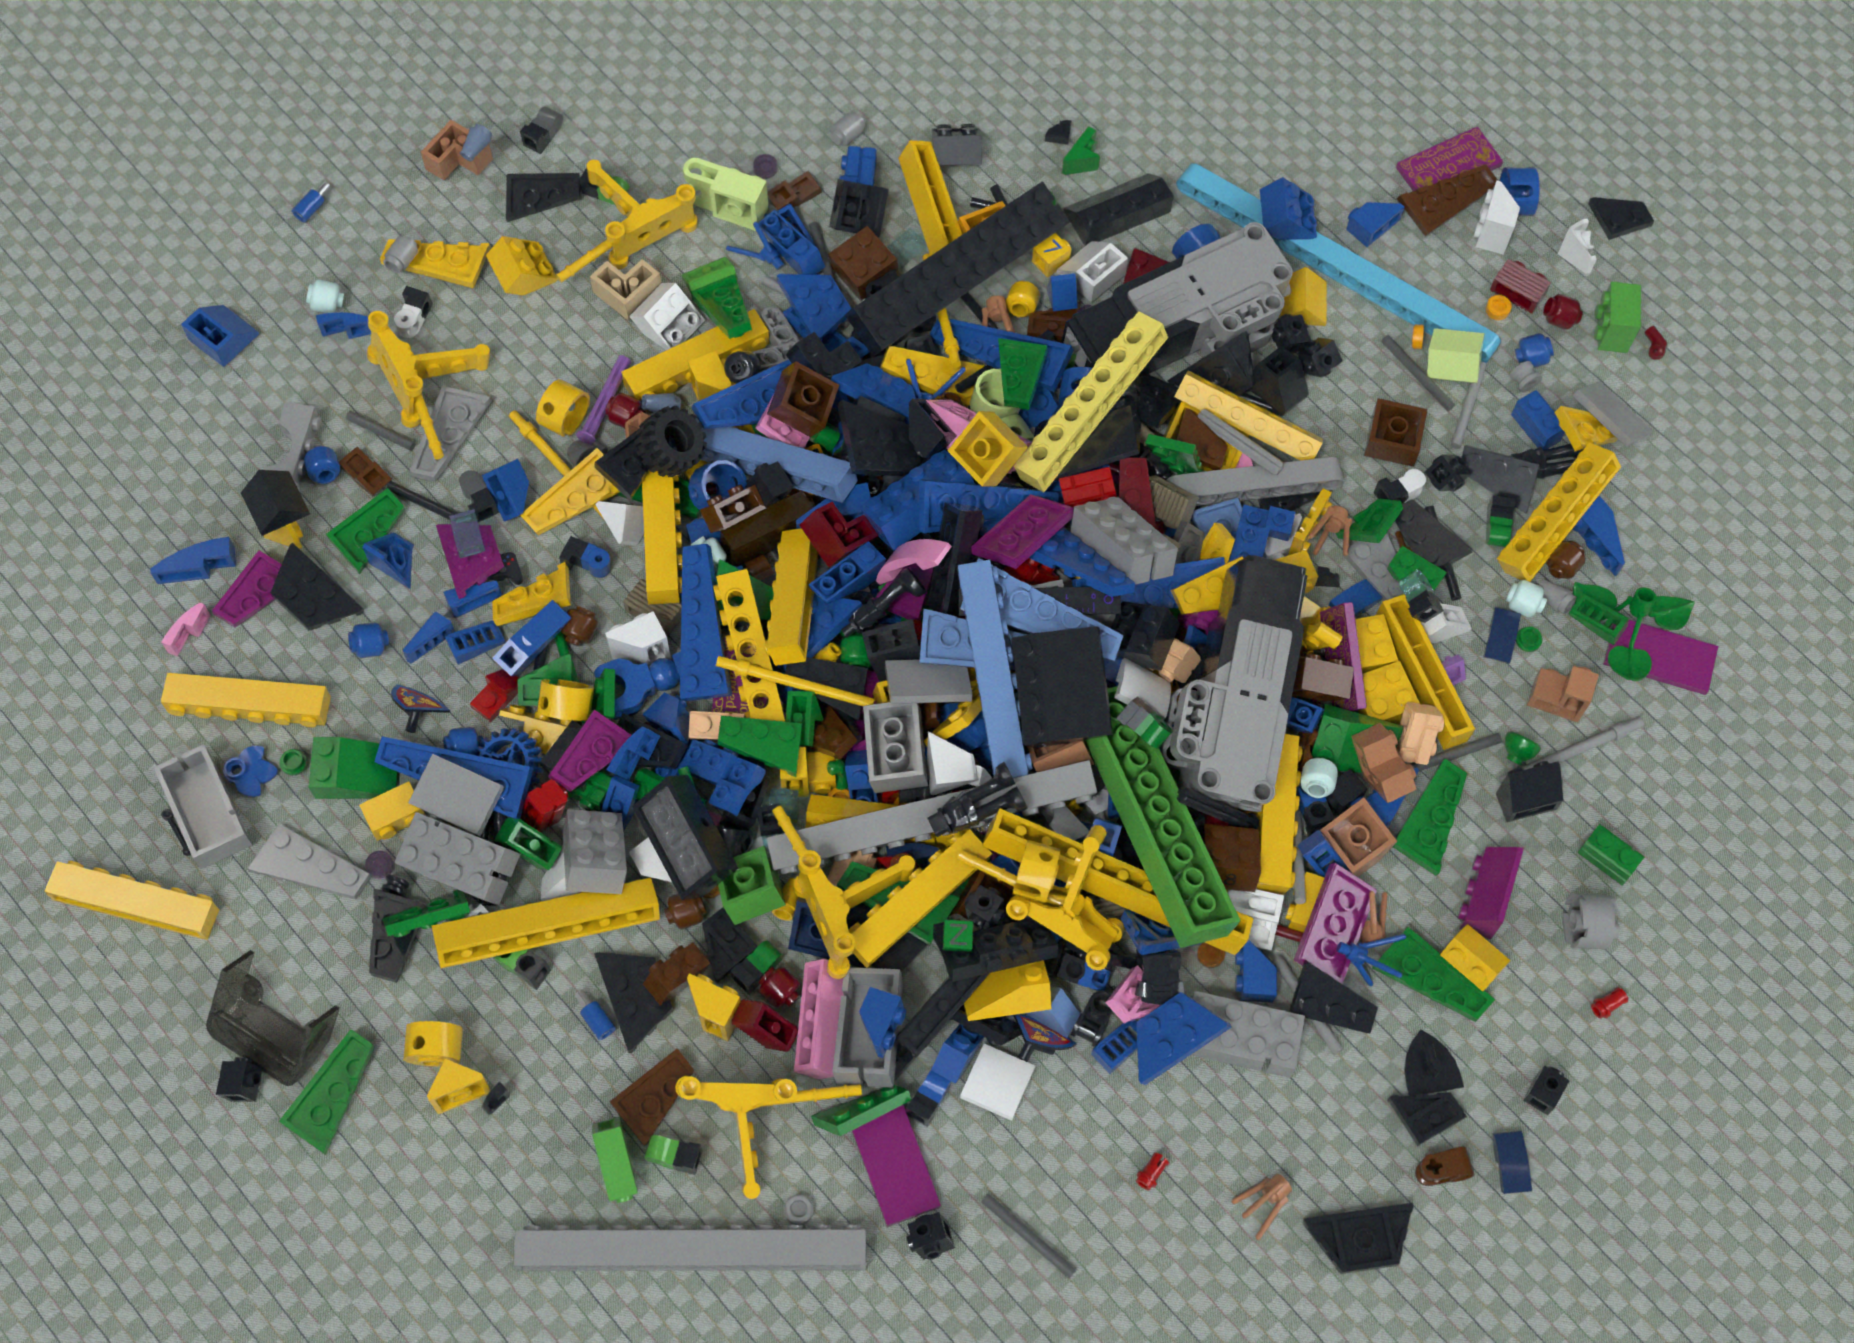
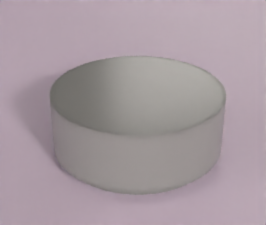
(798, 1209)

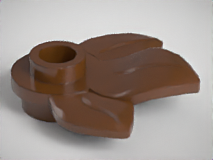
(1306, 741)

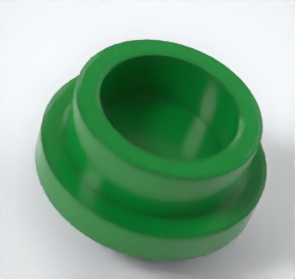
(1529, 639)
(293, 762)

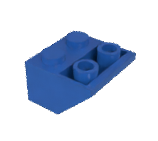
(1287, 211)
(218, 332)

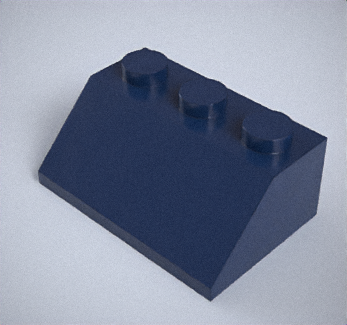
(806, 936)

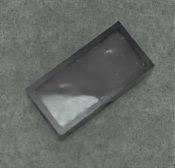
(685, 837)

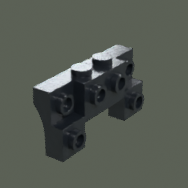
(998, 948)

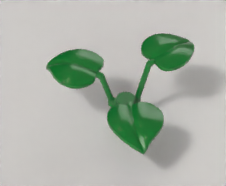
(1668, 613)

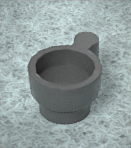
(578, 450)

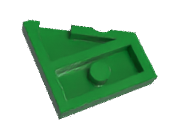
(1374, 521)

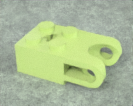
(728, 192)

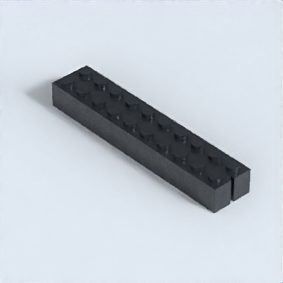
(956, 269)

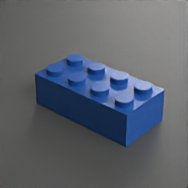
(896, 509)

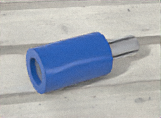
(310, 203)
(595, 1017)

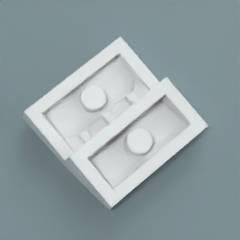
(1139, 682)
(1265, 910)
(997, 1082)

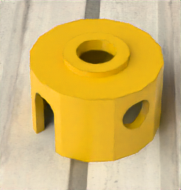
(557, 414)
(566, 700)
(1037, 870)
(432, 1042)

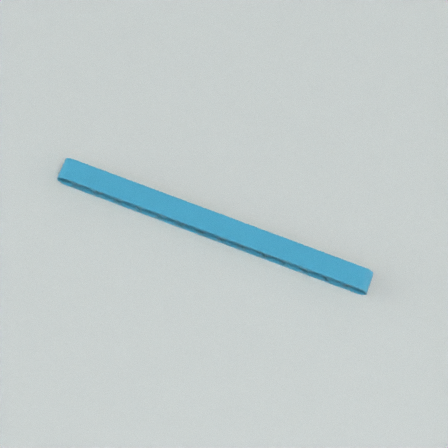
(1335, 260)

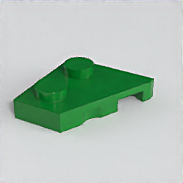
(1407, 561)
(530, 683)
(604, 693)

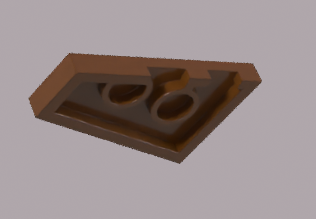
(831, 734)
(651, 1096)

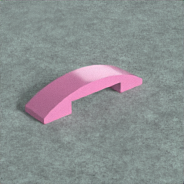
(924, 552)

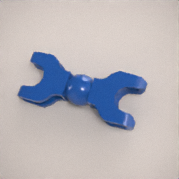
(641, 681)

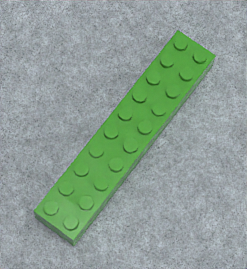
(1163, 834)

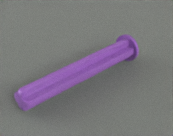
(598, 412)

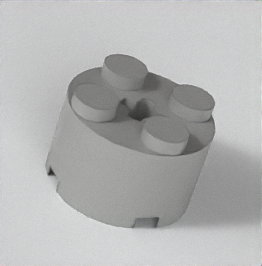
(1590, 921)

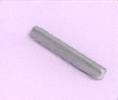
(1241, 442)

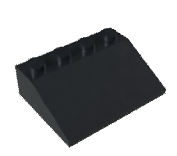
(1111, 441)
(1061, 686)

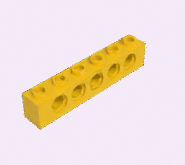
(1249, 417)
(1559, 512)
(739, 584)

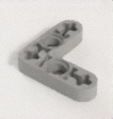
(780, 346)

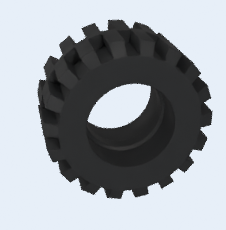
(682, 429)

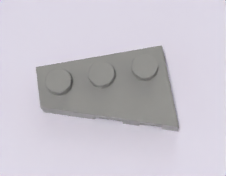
(1372, 563)

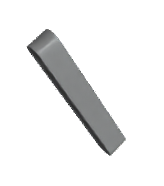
(1259, 483)

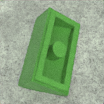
(708, 274)

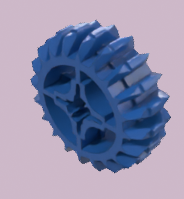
(514, 754)

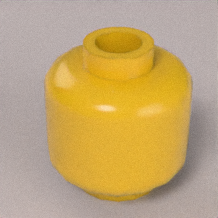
(1022, 298)

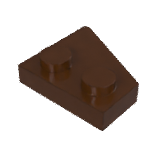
(1050, 320)
(1209, 445)

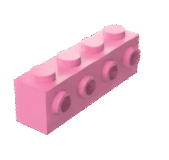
(818, 1018)

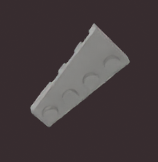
(453, 420)
(307, 864)

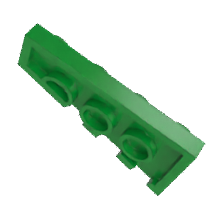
(724, 306)

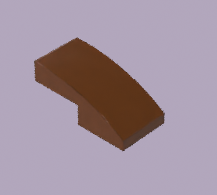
(796, 192)
(364, 471)
(931, 717)

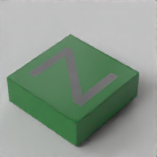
(957, 935)

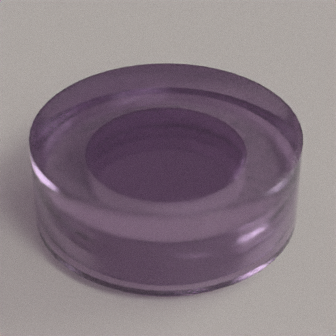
(765, 166)
(379, 864)

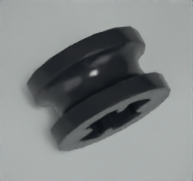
(395, 885)

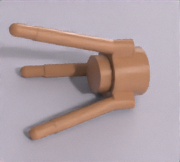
(997, 311)
(1335, 520)
(1375, 929)
(1273, 1191)

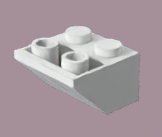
(1496, 220)
(1096, 268)
(667, 316)
(638, 640)

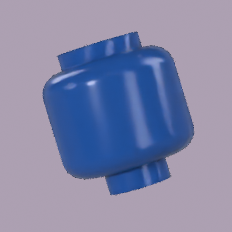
(1535, 349)
(322, 464)
(368, 640)
(463, 740)

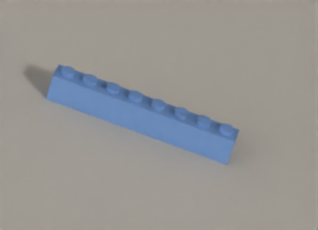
(804, 468)
(992, 666)

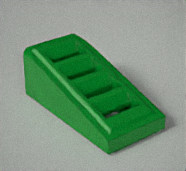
(1602, 631)

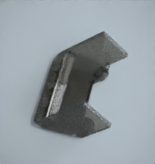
(261, 1033)

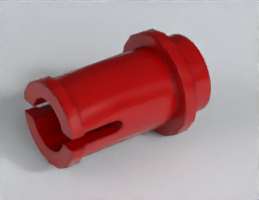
(1604, 1006)
(1151, 1172)

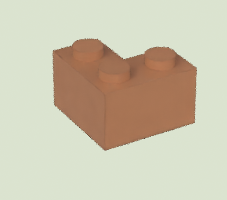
(443, 156)
(1562, 694)
(1383, 764)

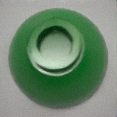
(1520, 748)

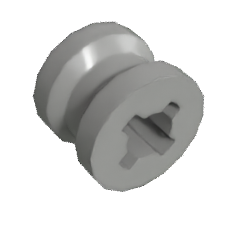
(1525, 376)

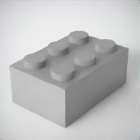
(895, 746)
(594, 852)

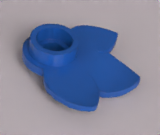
(253, 772)

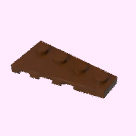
(1441, 201)

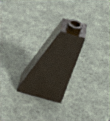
(764, 529)

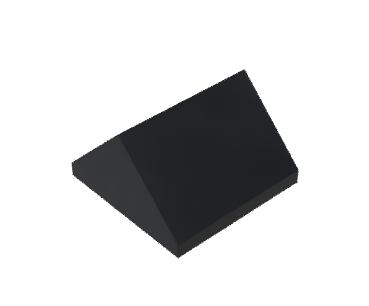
(273, 500)

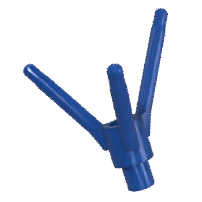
(767, 254)
(919, 395)
(1358, 955)

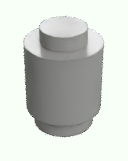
(847, 129)
(400, 254)

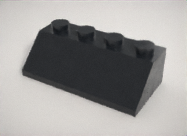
(1120, 208)
(960, 529)

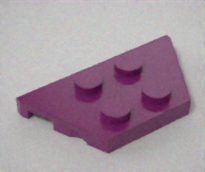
(472, 568)

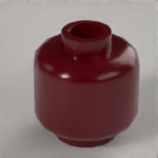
(1562, 311)
(622, 408)
(779, 987)

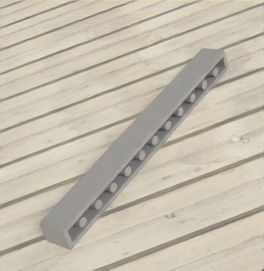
(910, 820)
(689, 1249)

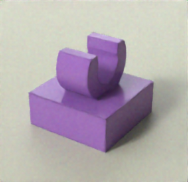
(1455, 668)

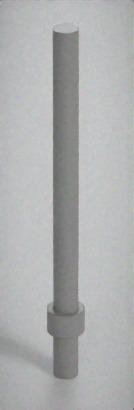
(1615, 732)

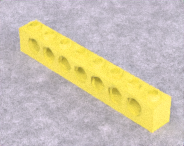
(1119, 375)

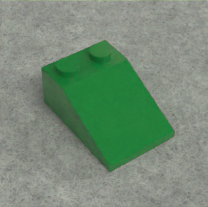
(1335, 734)
(347, 770)

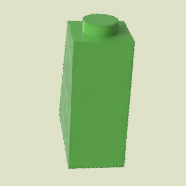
(614, 1159)

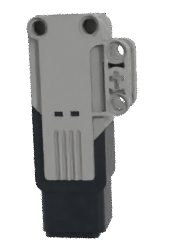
(1198, 299)
(1236, 721)

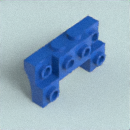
(1256, 527)
(722, 768)

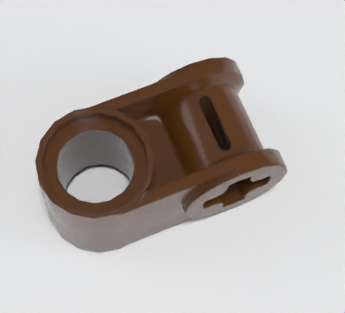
(1449, 1166)

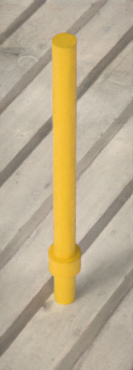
(950, 343)
(529, 431)
(744, 668)

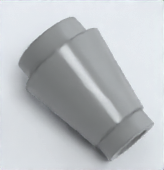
(1558, 597)

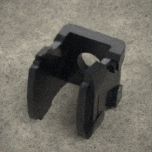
(1159, 976)

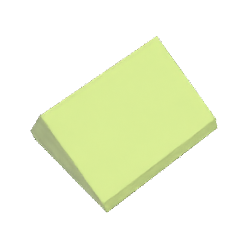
(1455, 355)

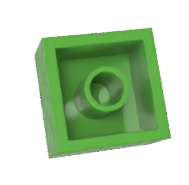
(1618, 317)
(752, 887)

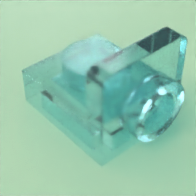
(789, 801)

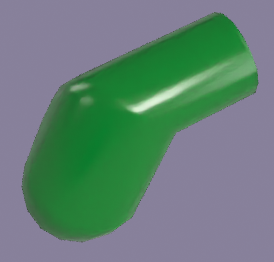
(837, 768)

